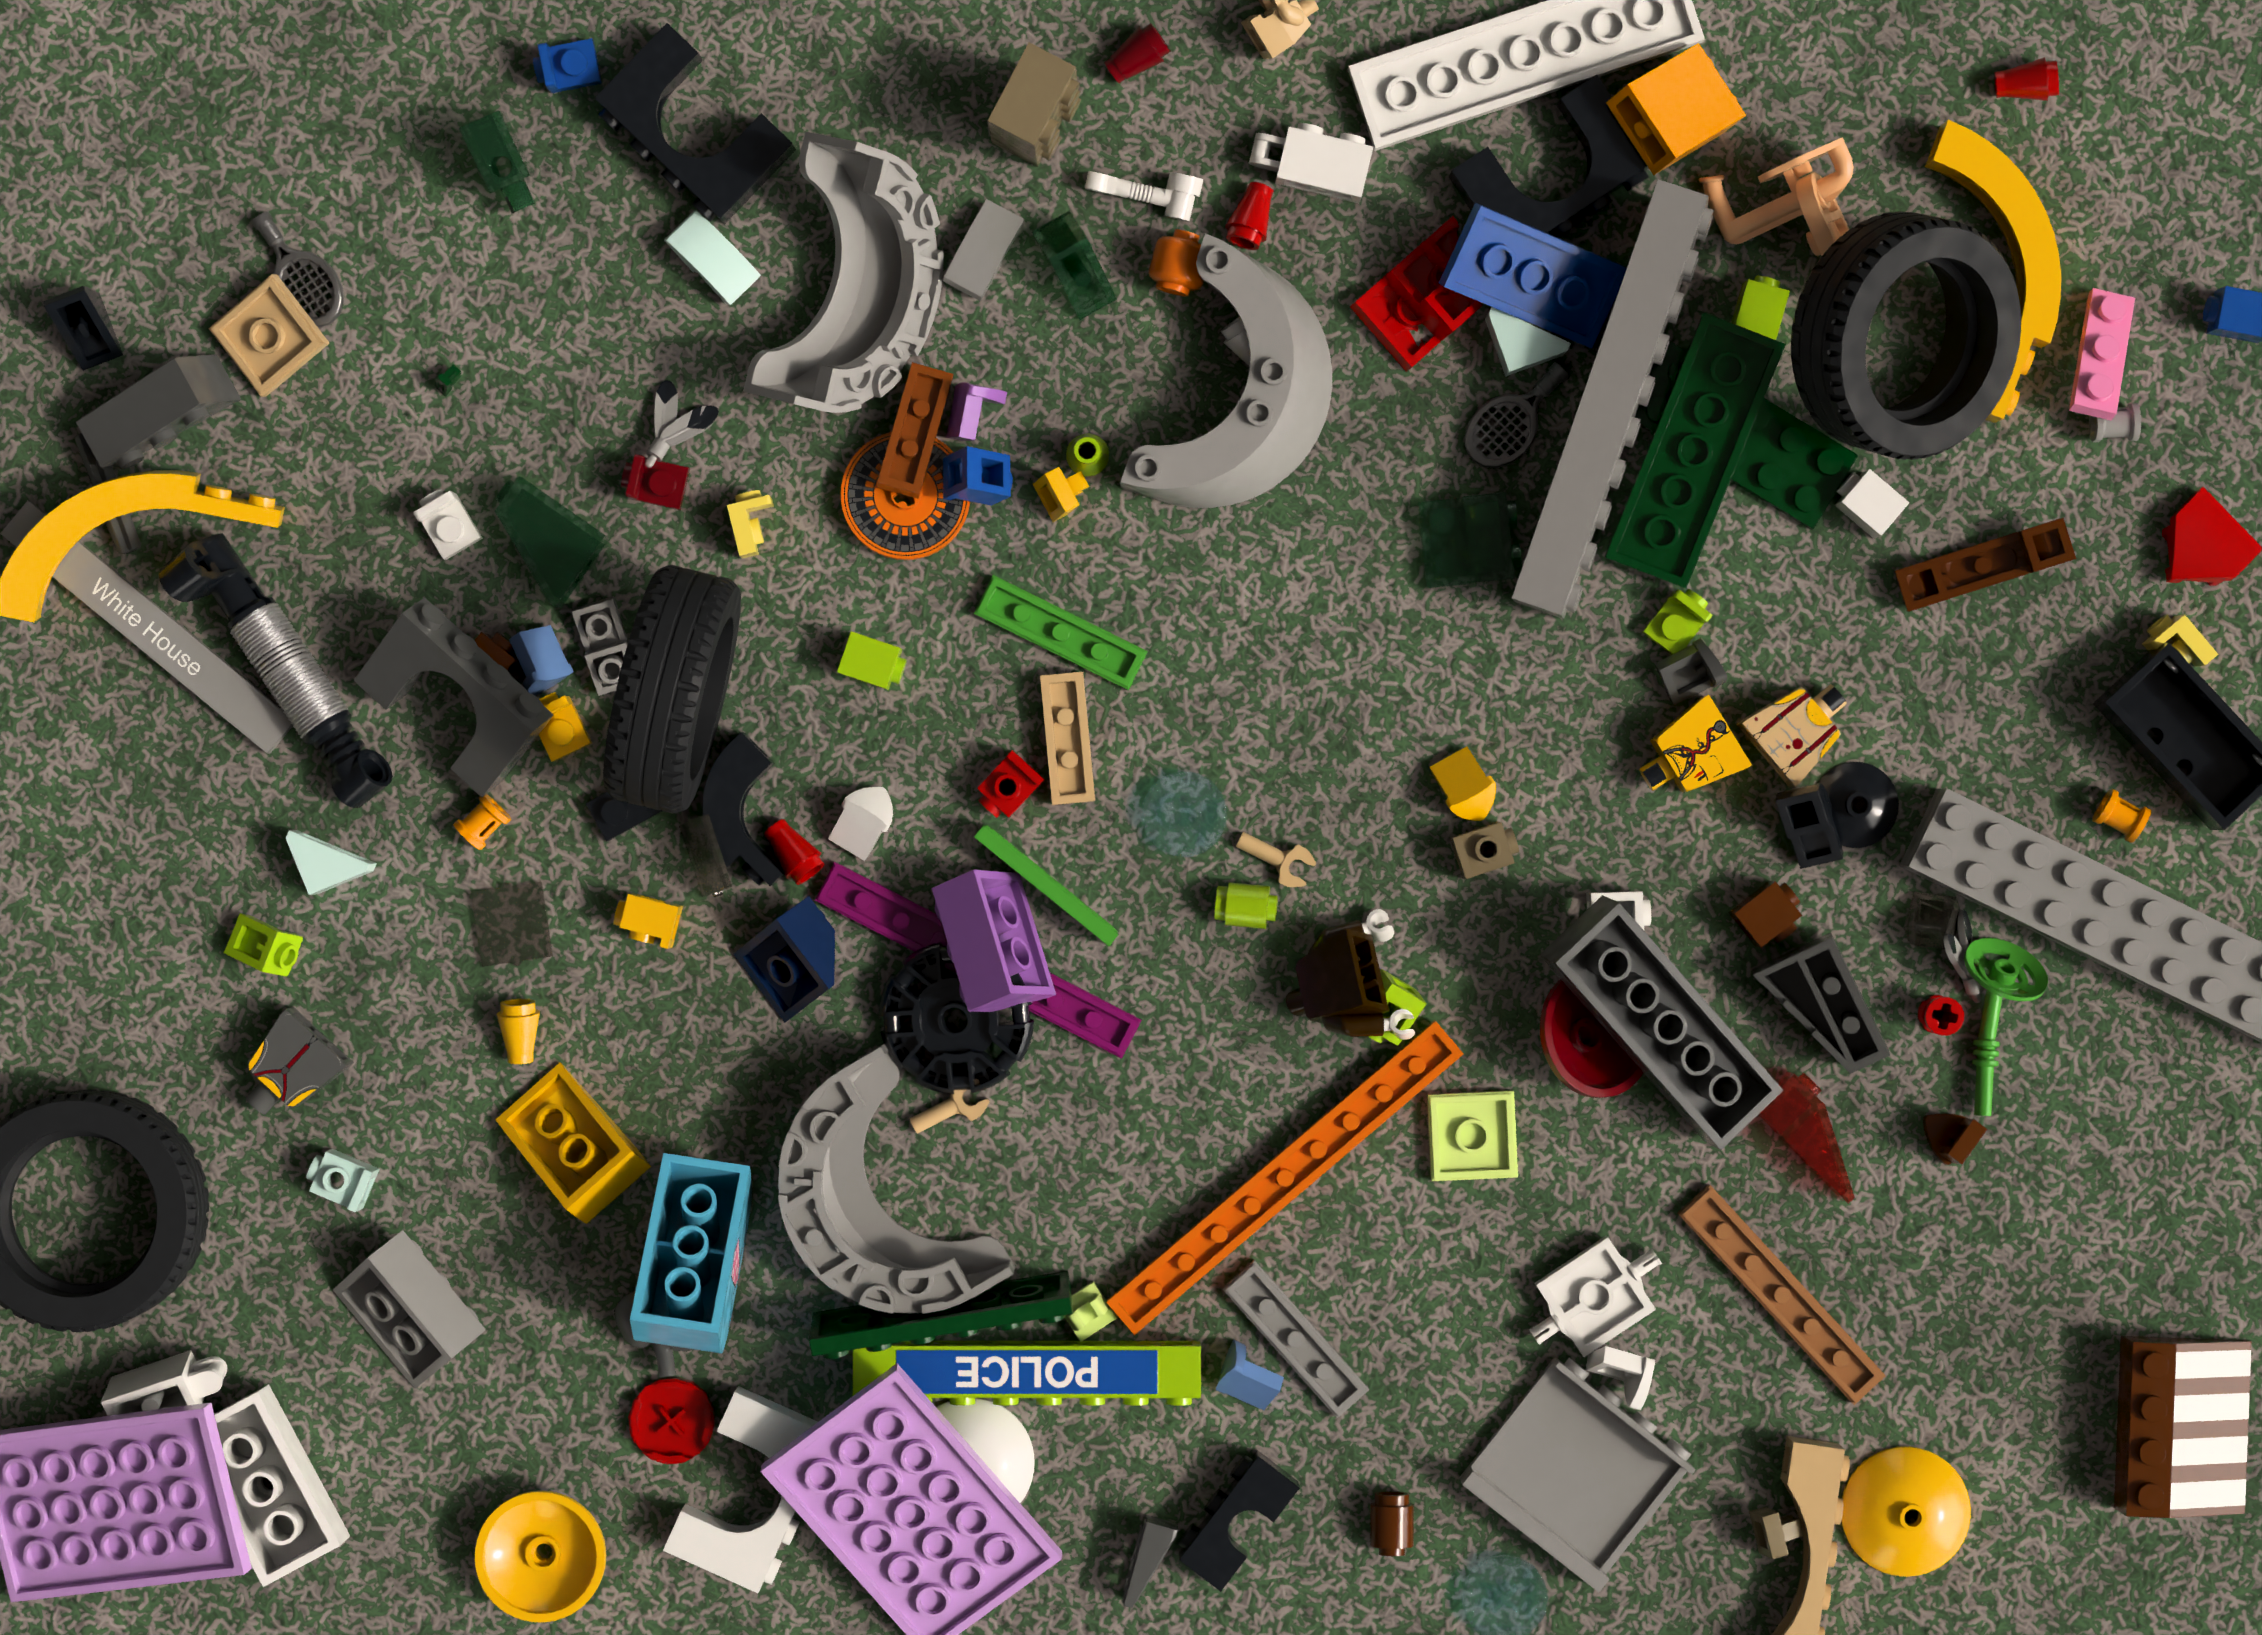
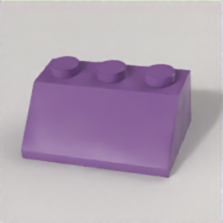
(992, 939)

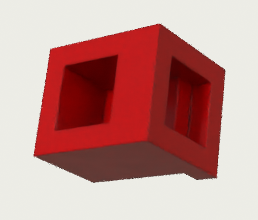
(1026, 782)

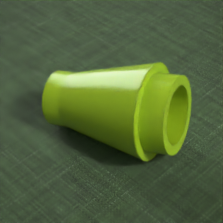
(1090, 466)

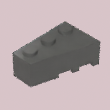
(157, 409)
(1825, 998)

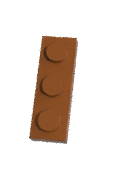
(915, 430)

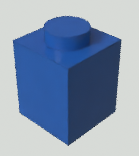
(2234, 314)

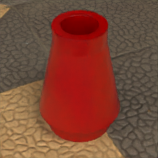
(2028, 81)
(1250, 218)
(795, 854)

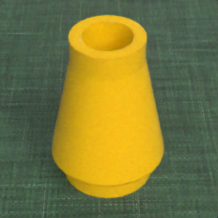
(519, 1028)

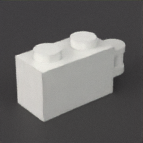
(1316, 161)
(164, 1384)

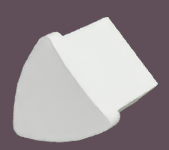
(863, 820)
(1627, 1367)

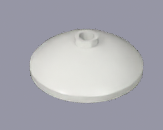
(997, 1440)

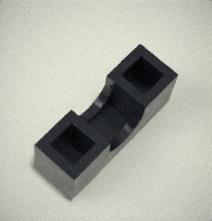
(1257, 1487)

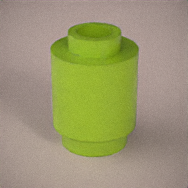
(1245, 905)

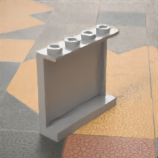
(1576, 1471)

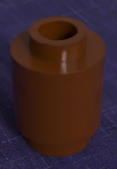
(1391, 1523)

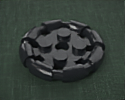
(944, 1042)

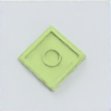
(1472, 1135)

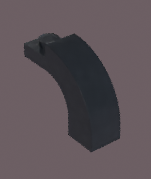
(724, 800)

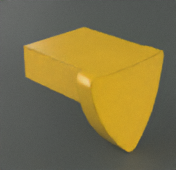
(1465, 785)

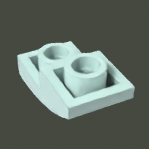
(712, 257)

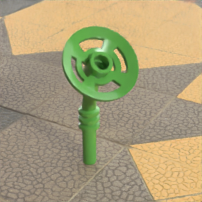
(1998, 985)

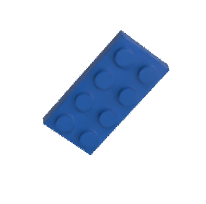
(1533, 275)

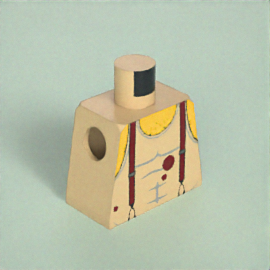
(1795, 731)

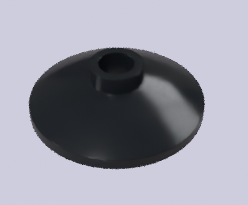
(1880, 798)

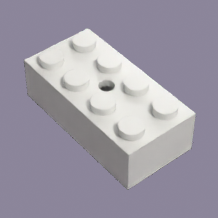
(296, 1517)

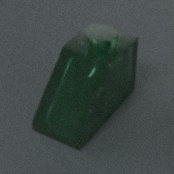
(1074, 265)

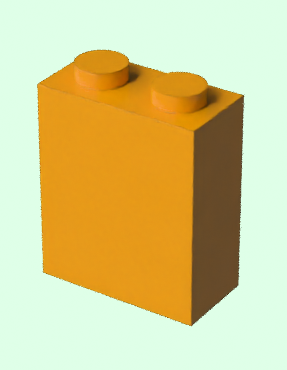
(1676, 108)

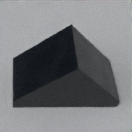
(84, 326)

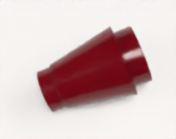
(1138, 53)

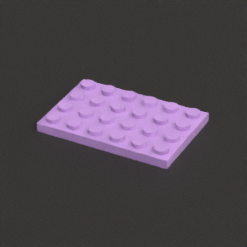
(117, 1504)
(911, 1509)

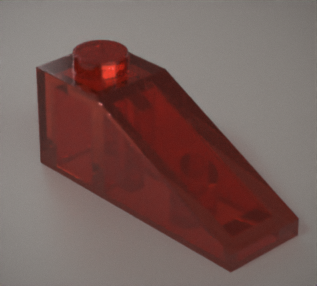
(1806, 1128)

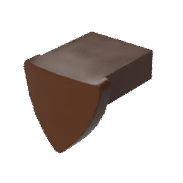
(1952, 1136)

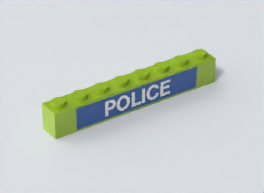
(1042, 1370)

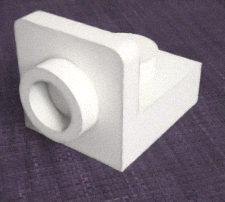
(447, 523)

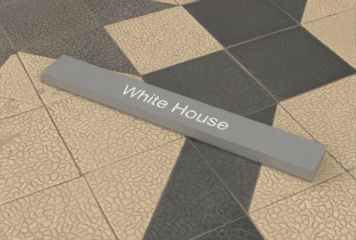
(162, 638)

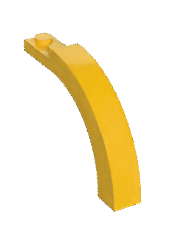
(2027, 229)
(45, 546)

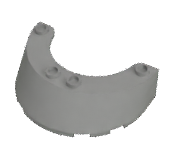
(880, 286)
(1279, 407)
(841, 1224)

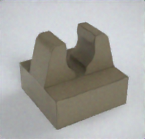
(1774, 1531)

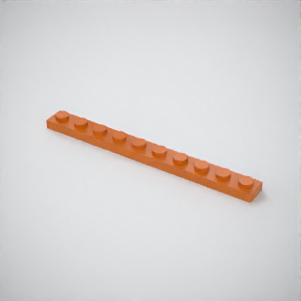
(1284, 1177)

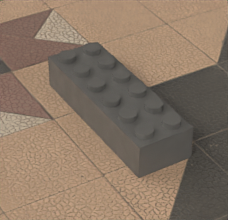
(1661, 1022)

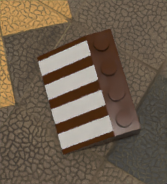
(2182, 1427)

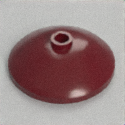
(1589, 1066)

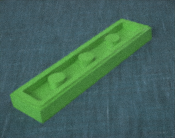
(1060, 632)
(1047, 884)

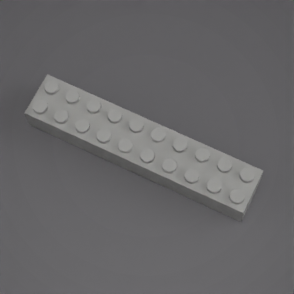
(1611, 399)
(2090, 910)

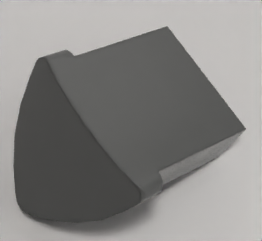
(1690, 672)

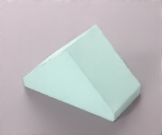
(1520, 343)
(324, 864)

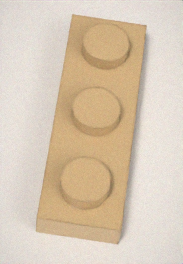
(1067, 738)

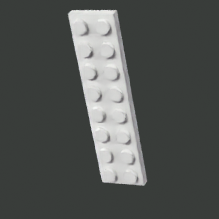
(1513, 61)

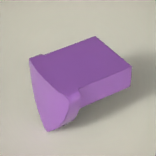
(967, 409)

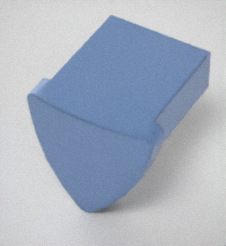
(540, 659)
(1247, 1380)

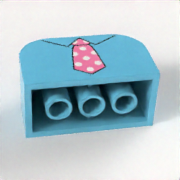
(692, 1254)

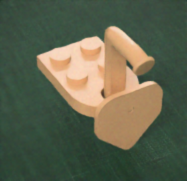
(1809, 196)

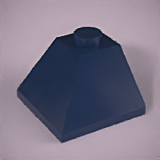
(792, 958)

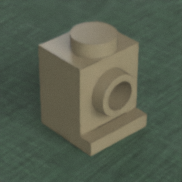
(1468, 855)

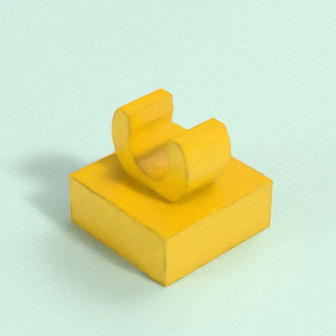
(1059, 492)

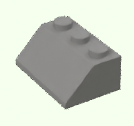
(409, 1309)

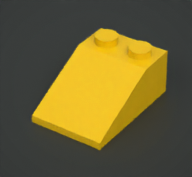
(572, 1144)

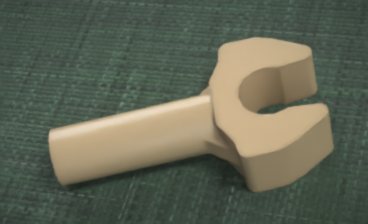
(1277, 858)
(948, 1108)

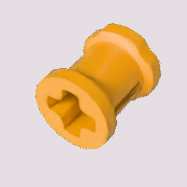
(2121, 815)
(482, 821)

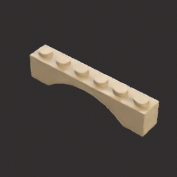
(1813, 1480)

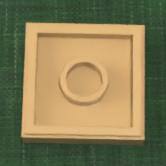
(269, 335)

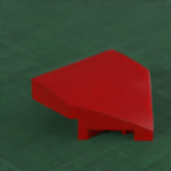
(2206, 542)

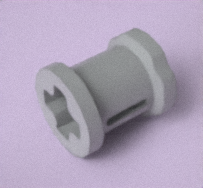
(2124, 424)

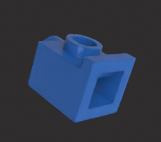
(977, 476)

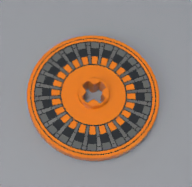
(894, 527)

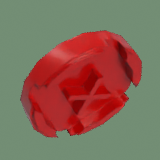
(672, 1420)

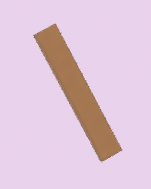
(1781, 1294)

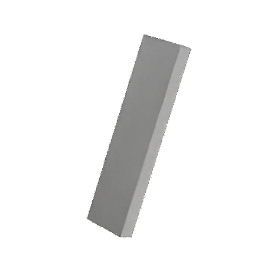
(1295, 1338)

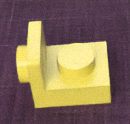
(747, 530)
(2186, 639)

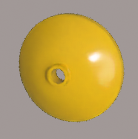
(1882, 1494)
(524, 1581)

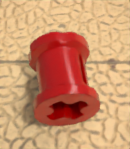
(1932, 1025)

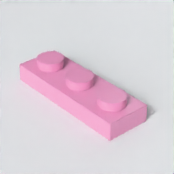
(2102, 354)

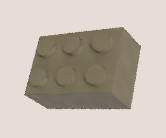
(1034, 104)

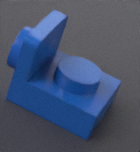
(567, 65)

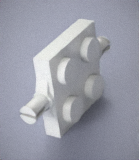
(1595, 1296)

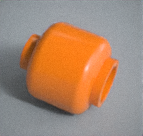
(1175, 263)

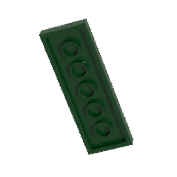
(1695, 450)
(1782, 458)
(1003, 1306)

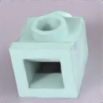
(357, 1179)

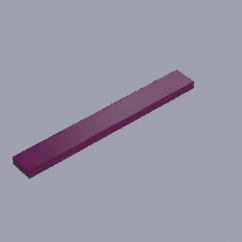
(919, 927)

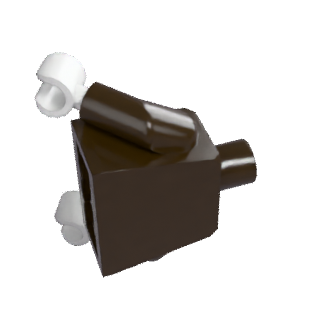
(1344, 982)

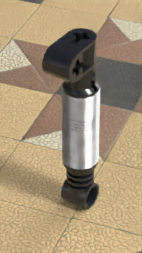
(273, 649)

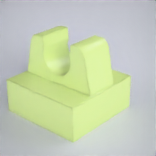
(1089, 1311)

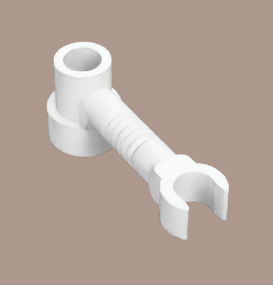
(1177, 196)

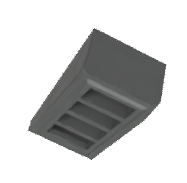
(1150, 1548)

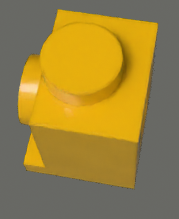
(648, 919)

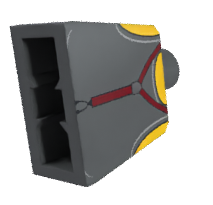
(293, 1063)

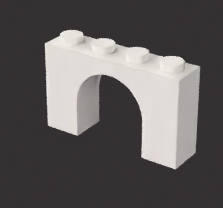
(743, 1551)

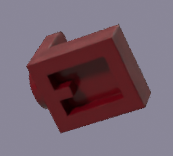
(659, 485)

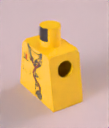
(1695, 749)

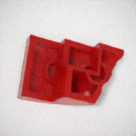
(1414, 297)

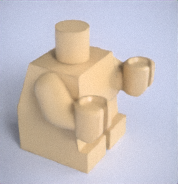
(1279, 26)

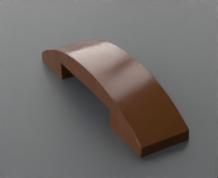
(1985, 564)

